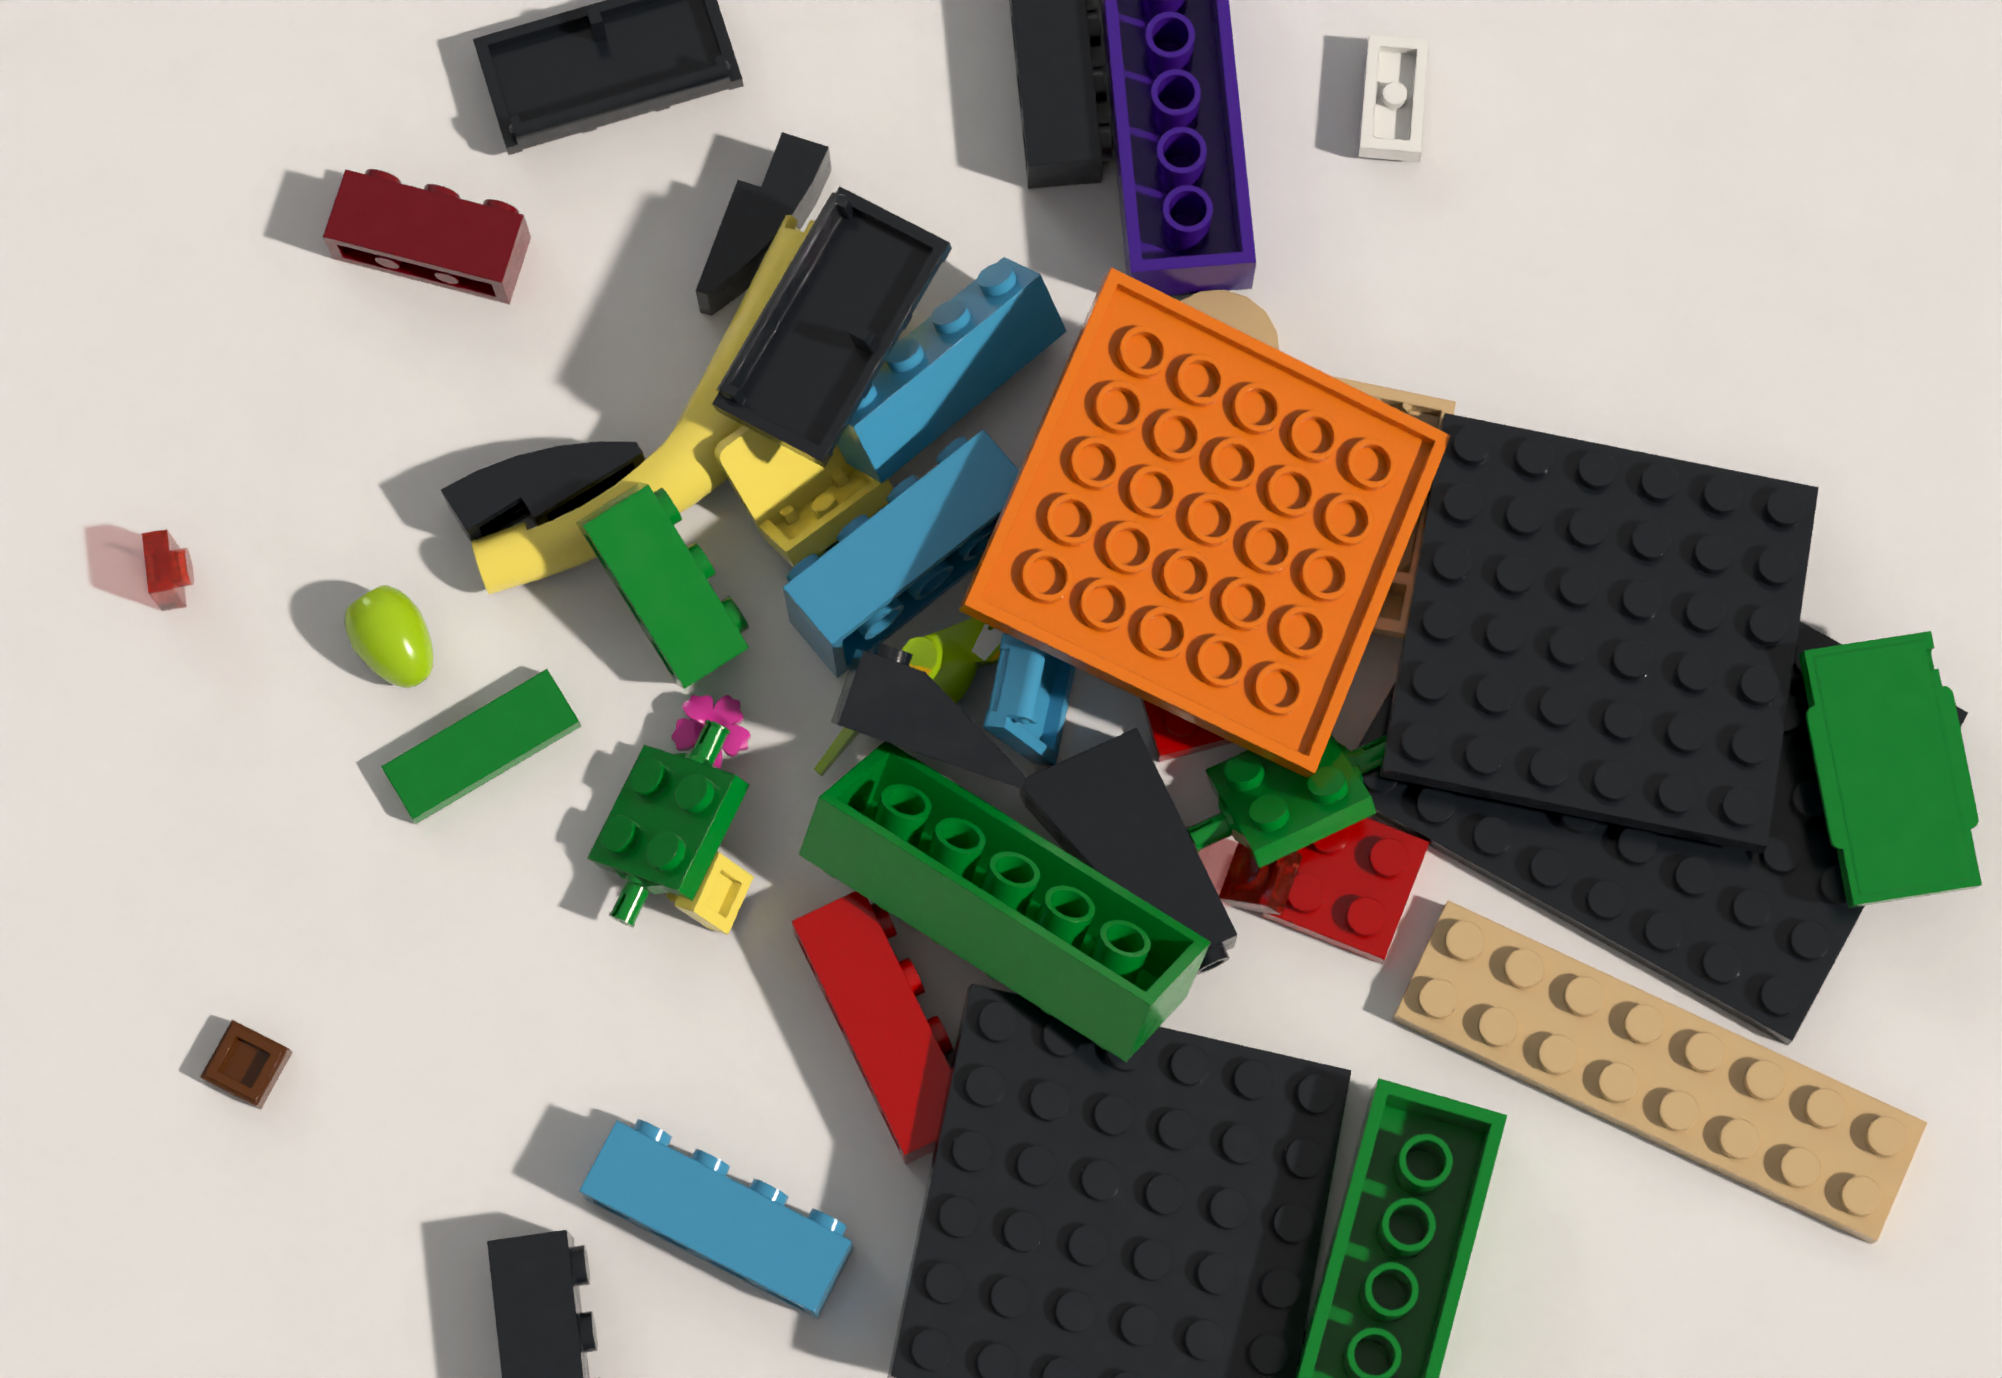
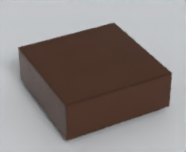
(246, 1064)

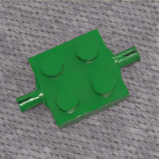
(1282, 811)
(668, 822)

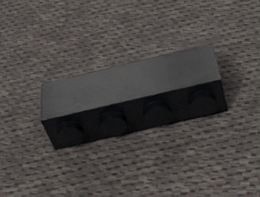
(1060, 92)
(540, 1306)

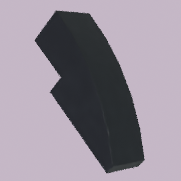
(755, 215)
(538, 485)

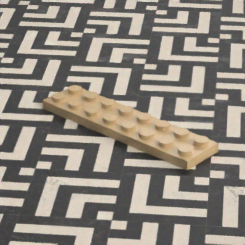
(1661, 1072)

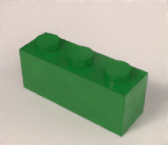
(665, 583)

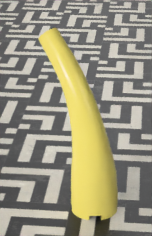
(681, 465)

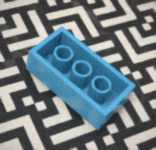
(902, 555)

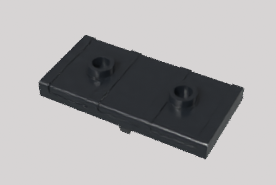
(604, 66)
(830, 325)

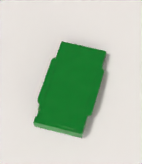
(1891, 769)

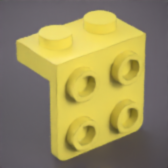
(794, 499)

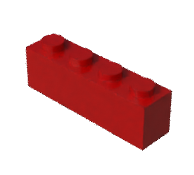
(880, 1016)

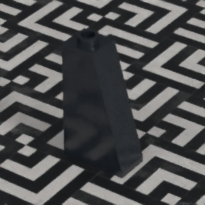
(1121, 821)

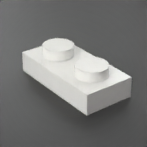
(1394, 98)

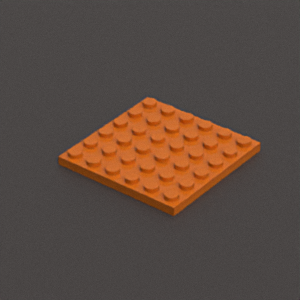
(1206, 523)

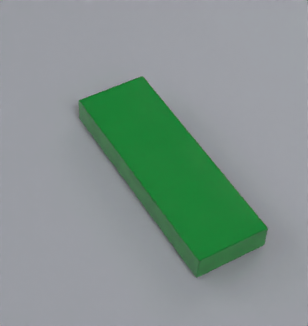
(481, 746)

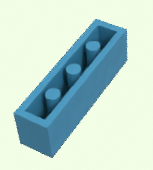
(950, 366)
(718, 1218)

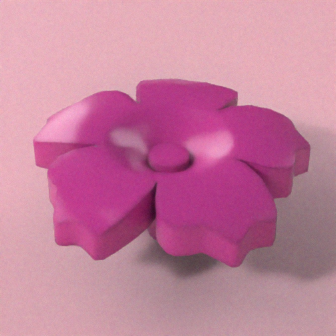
(725, 712)

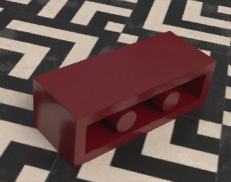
(427, 234)

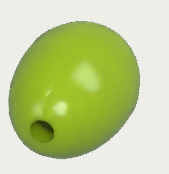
(390, 636)

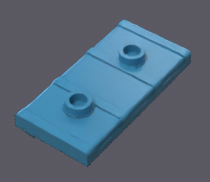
(1029, 700)

